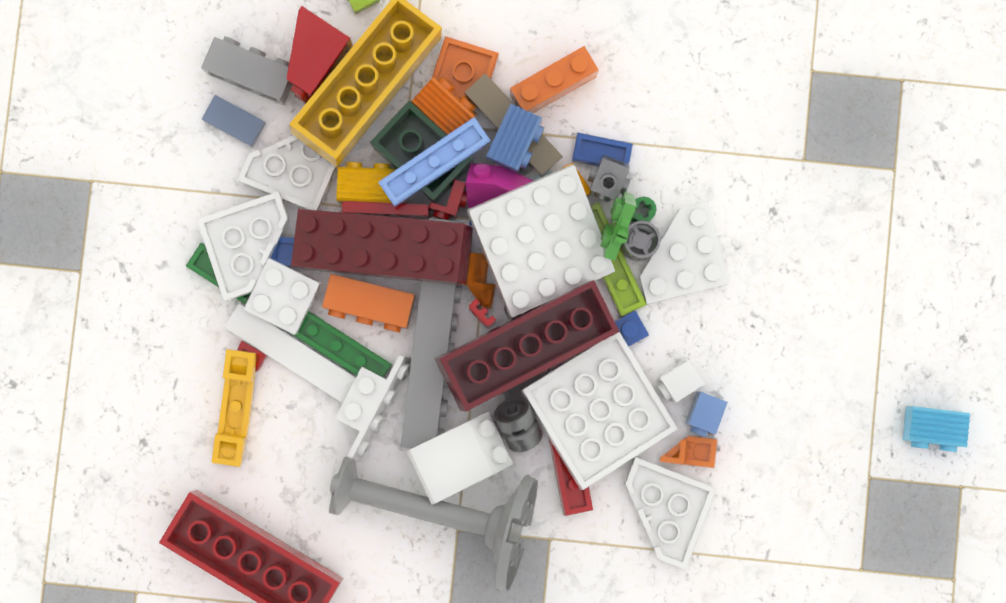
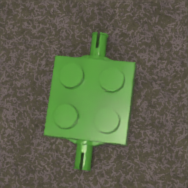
(617, 232)

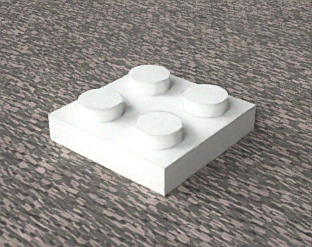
(282, 296)

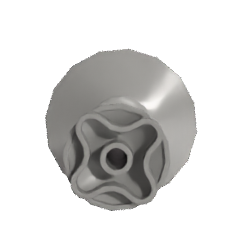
(499, 529)

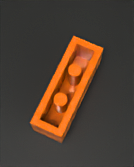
(554, 81)
(368, 303)

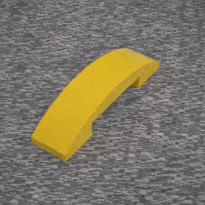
(235, 407)

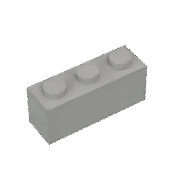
(248, 69)

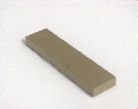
(494, 105)

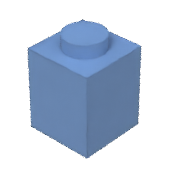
(705, 414)

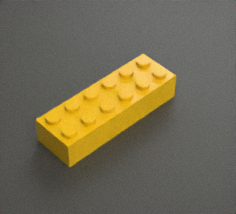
(366, 81)

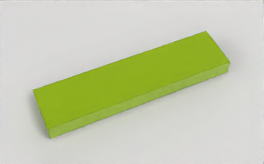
(620, 283)

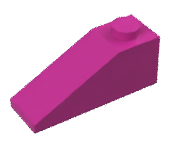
(490, 181)

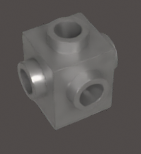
(609, 168)

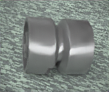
(642, 241)
(518, 424)

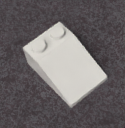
(460, 458)

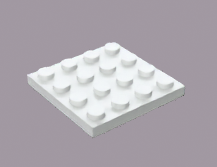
(540, 240)
(599, 410)

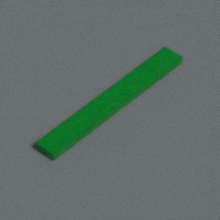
(313, 330)

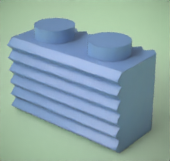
(515, 138)

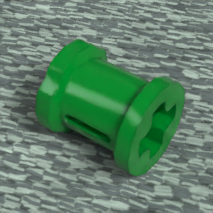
(645, 202)

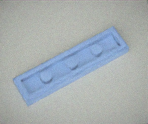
(434, 162)

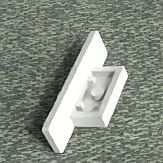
(368, 401)

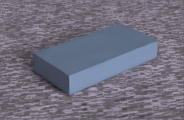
(233, 121)

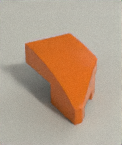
(477, 279)
(693, 451)

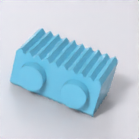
(936, 427)

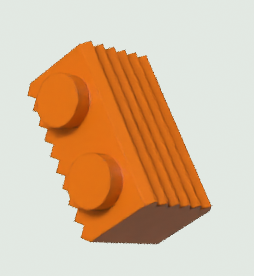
(443, 105)

